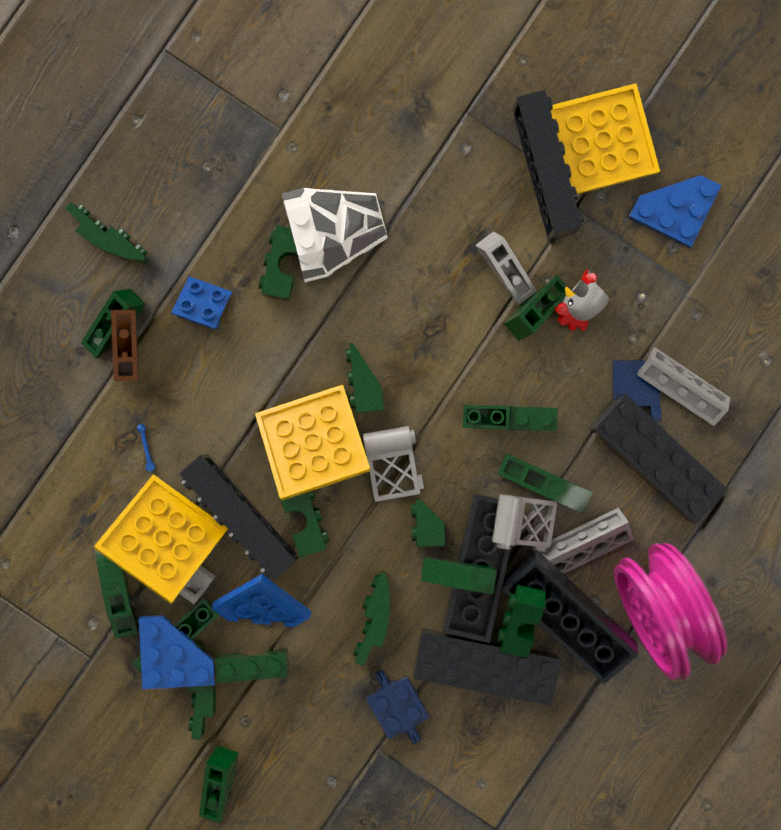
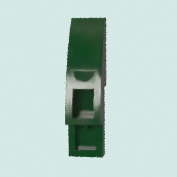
(111, 241)
(510, 418)
(545, 483)
(116, 597)
(378, 609)
(191, 623)
(203, 703)

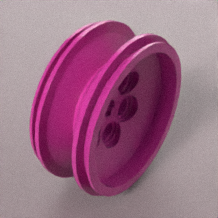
(670, 610)

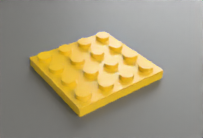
(606, 139)
(312, 442)
(161, 539)

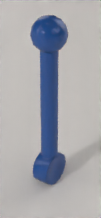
(150, 466)

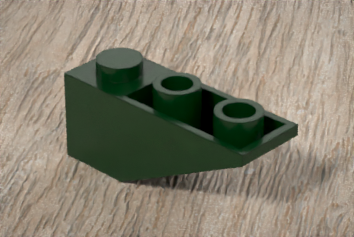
(367, 389)

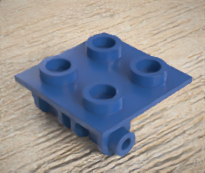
(201, 303)

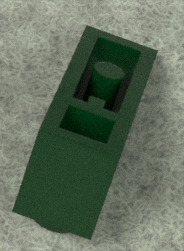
(537, 309)
(100, 333)
(459, 575)
(217, 783)

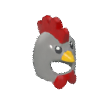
(582, 303)

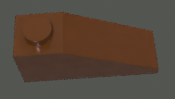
(124, 345)

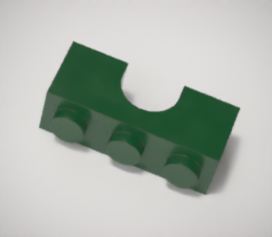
(275, 283)
(313, 537)
(525, 607)
(240, 667)

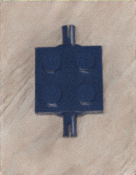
(397, 706)

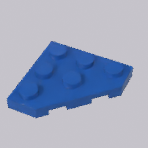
(677, 209)
(261, 602)
(171, 657)

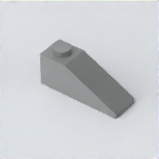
(506, 267)

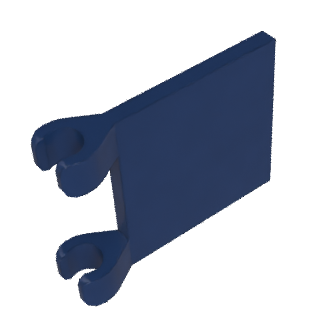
(640, 391)

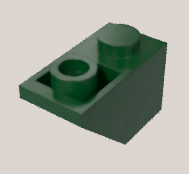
(429, 527)

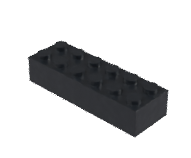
(547, 165)
(658, 458)
(239, 516)
(472, 612)
(574, 618)
(485, 669)

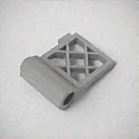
(392, 444)
(511, 520)

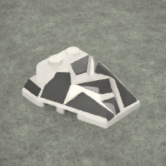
(332, 228)

